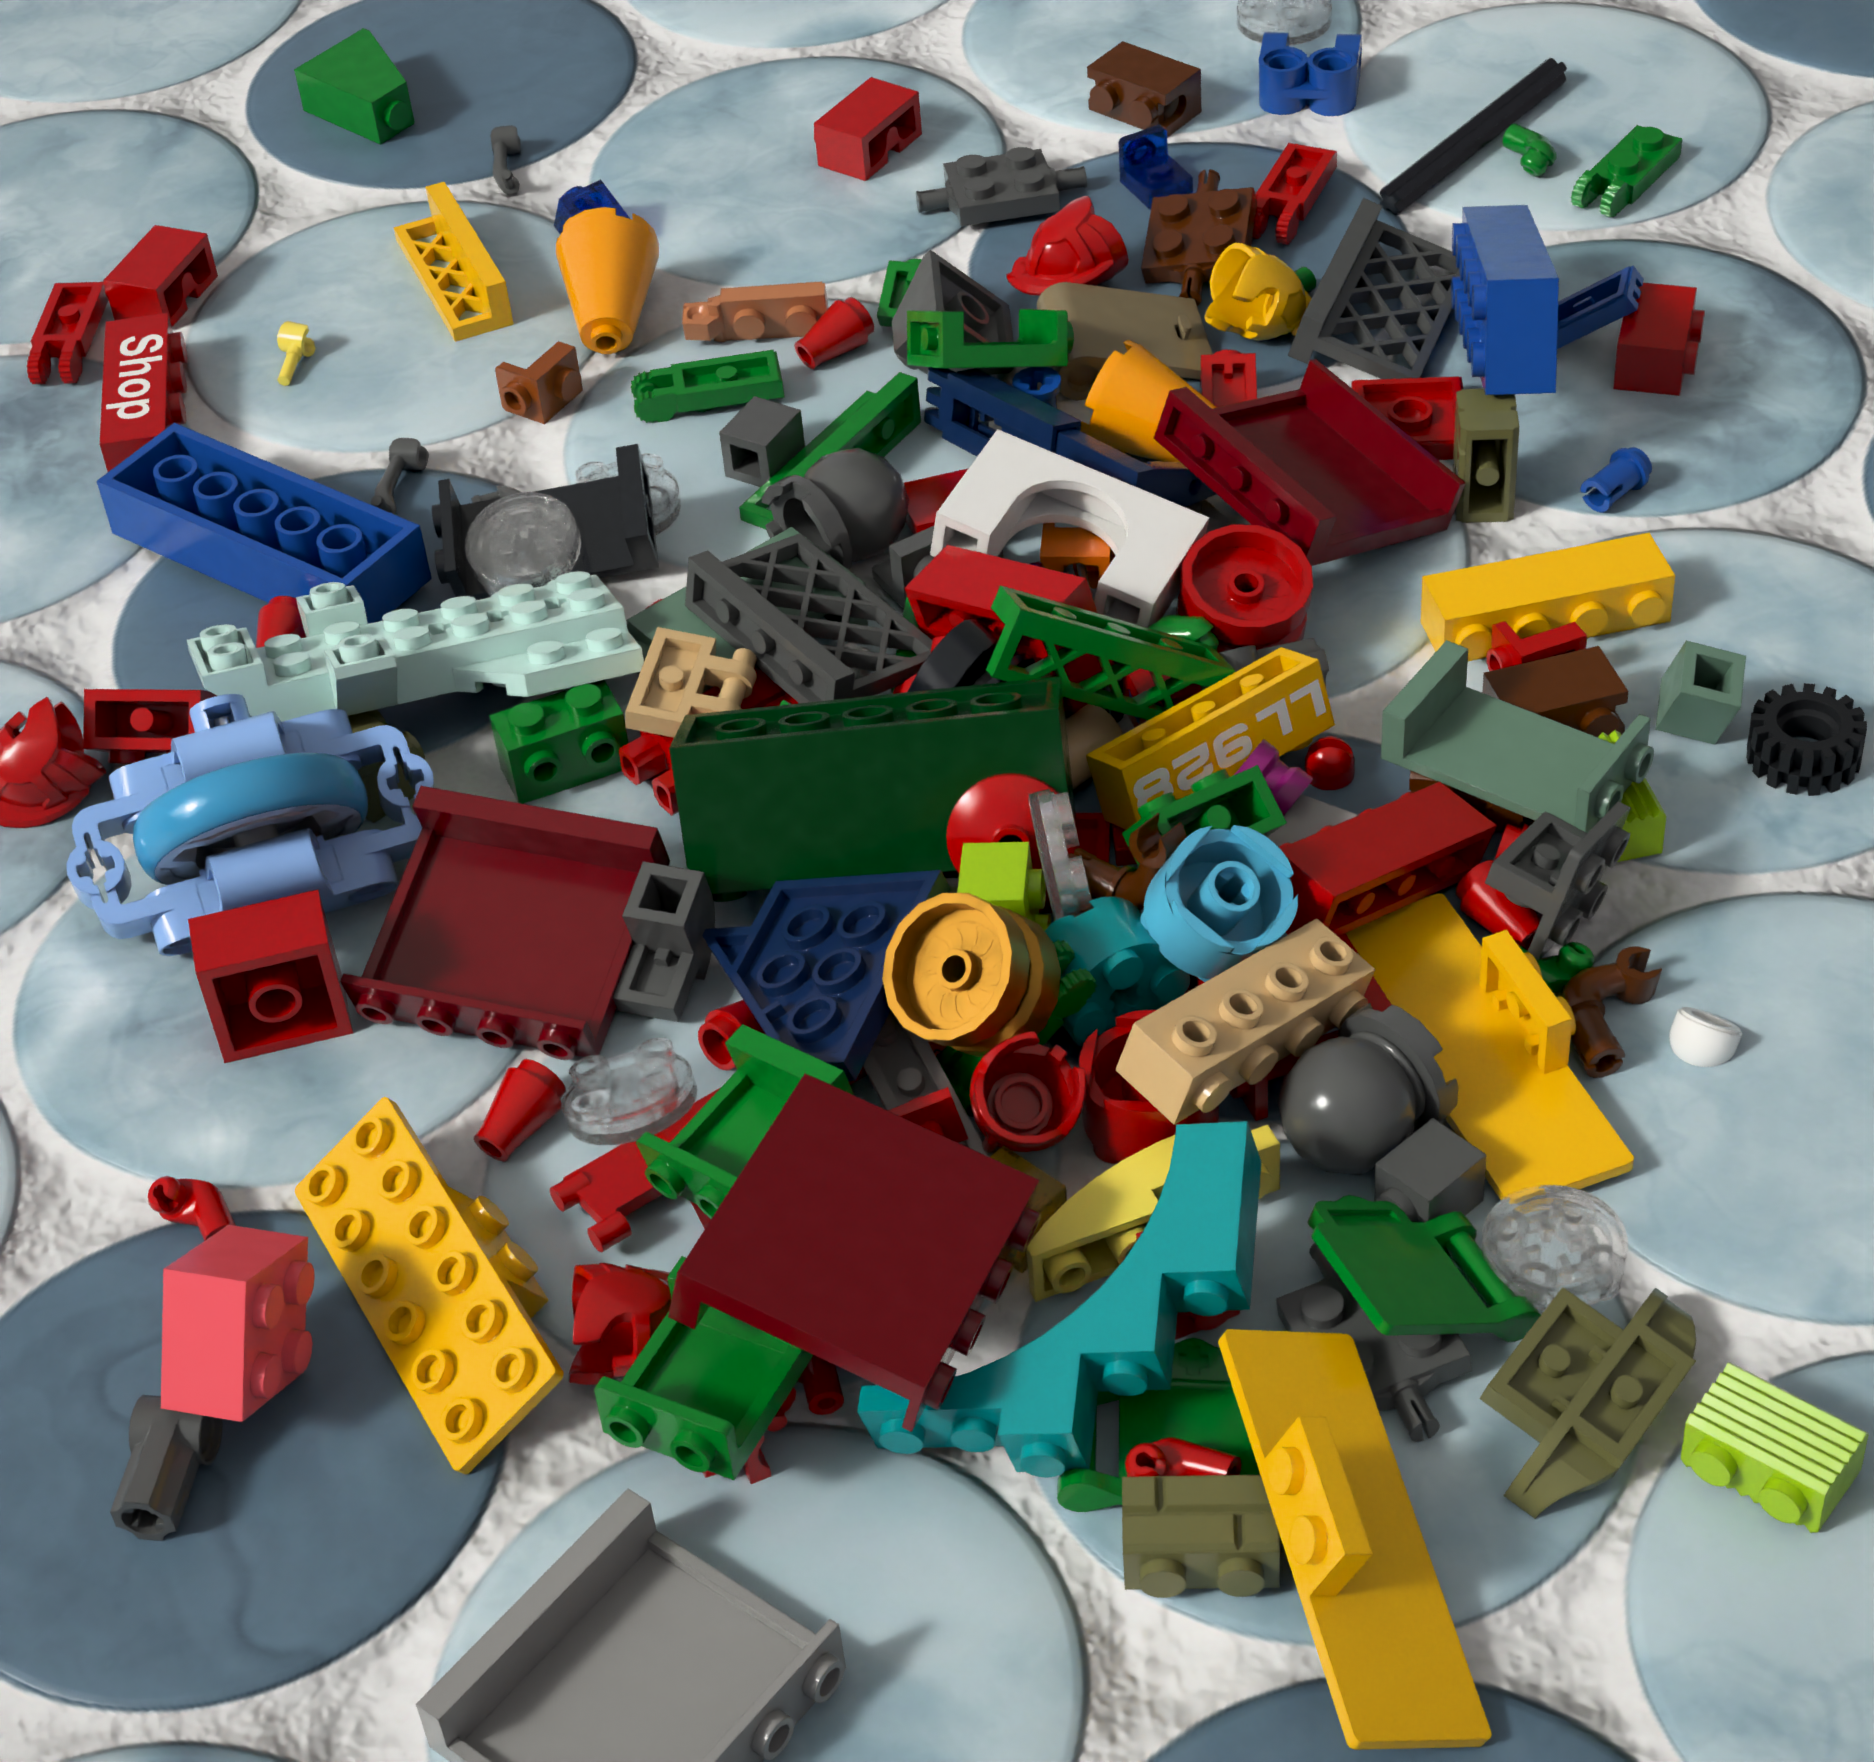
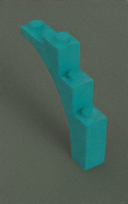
(1122, 1338)

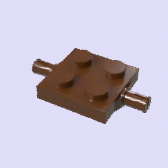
(1193, 230)

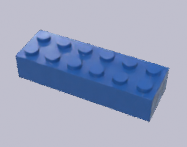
(1506, 300)
(260, 523)

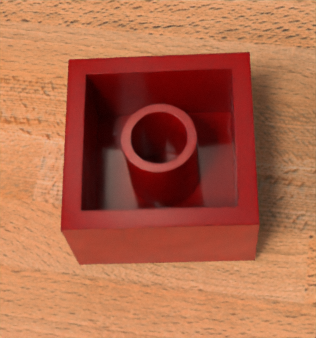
(270, 976)

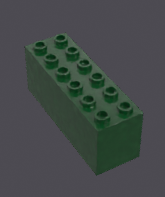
(853, 779)

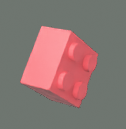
(235, 1322)

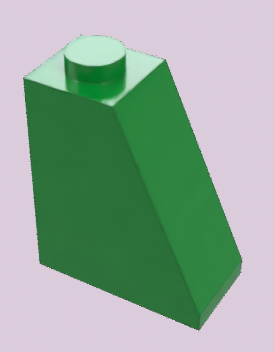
(356, 89)

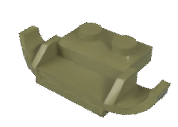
(1588, 1391)

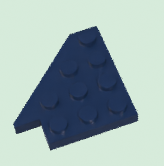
(818, 959)

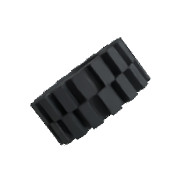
(1806, 763)

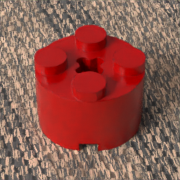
(1113, 1111)

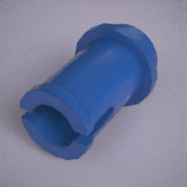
(1626, 471)

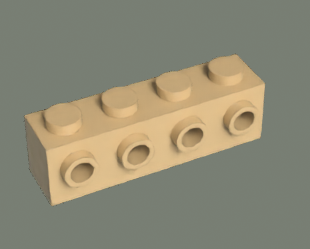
(1244, 1021)

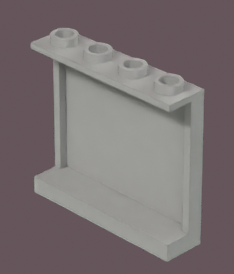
(632, 1660)

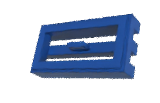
(1598, 305)

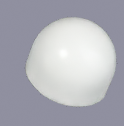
(1703, 1037)

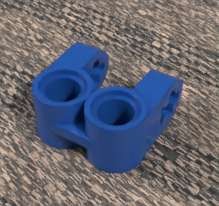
(1322, 81)

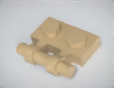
(675, 677)

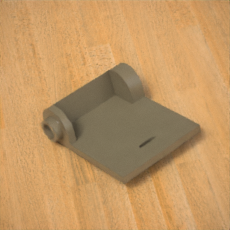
(1109, 316)

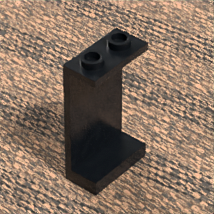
(609, 512)

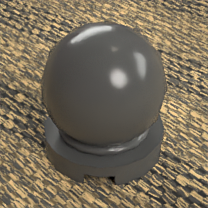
(844, 504)
(1364, 1091)

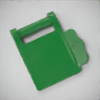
(1405, 1271)
(1195, 1409)

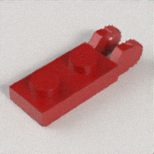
(1292, 189)
(66, 330)

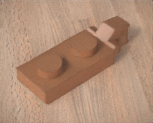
(756, 312)

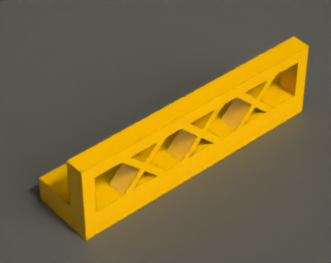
(468, 267)

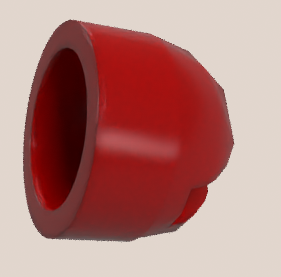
(1330, 763)

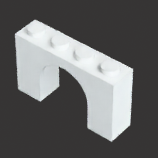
(1026, 485)

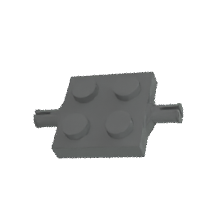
(1001, 187)
(1396, 1367)

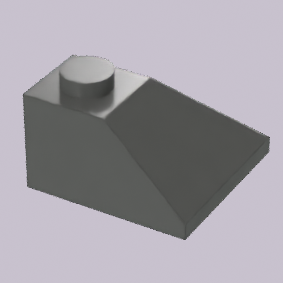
(945, 288)

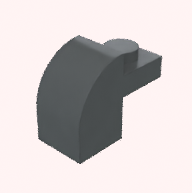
(668, 952)

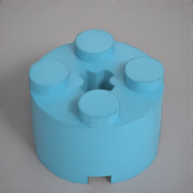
(1219, 900)

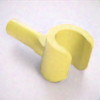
(293, 341)

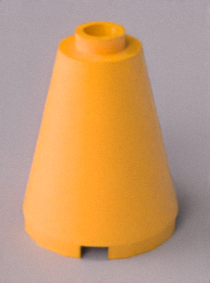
(607, 274)
(1130, 401)

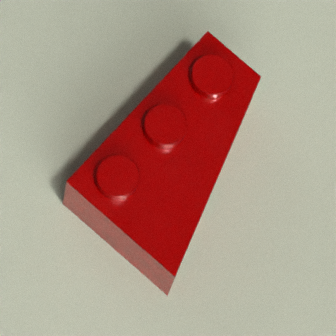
(964, 584)

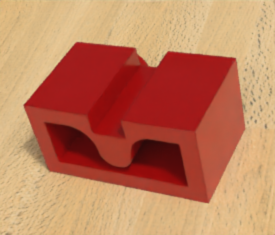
(865, 126)
(161, 274)
(1659, 340)

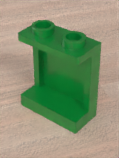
(938, 341)
(727, 1130)
(701, 1391)

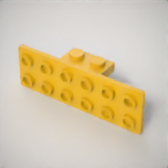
(1500, 1041)
(434, 1283)
(1353, 1542)

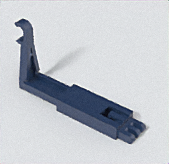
(973, 392)

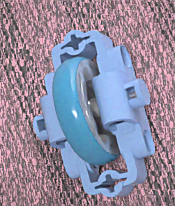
(247, 819)

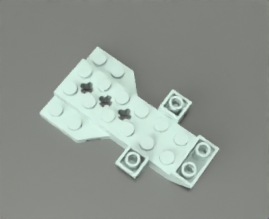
(514, 639)

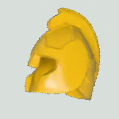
(1255, 294)

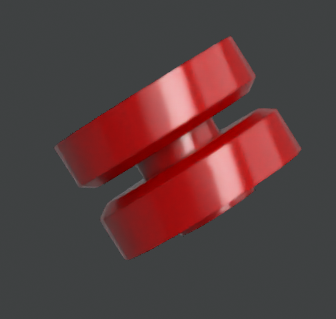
(1247, 586)

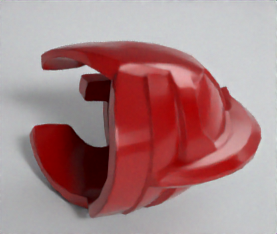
(1072, 249)
(43, 766)
(1026, 1094)
(614, 1317)

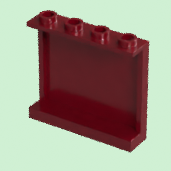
(1313, 466)
(507, 924)
(862, 1243)

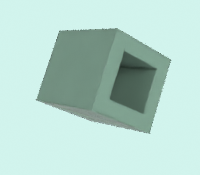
(1700, 692)

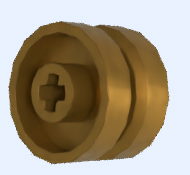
(970, 973)

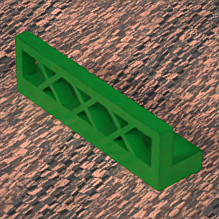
(871, 423)
(1106, 638)

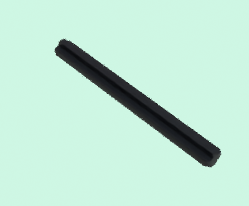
(1472, 136)

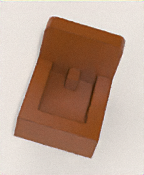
(543, 386)

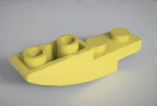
(1101, 1220)

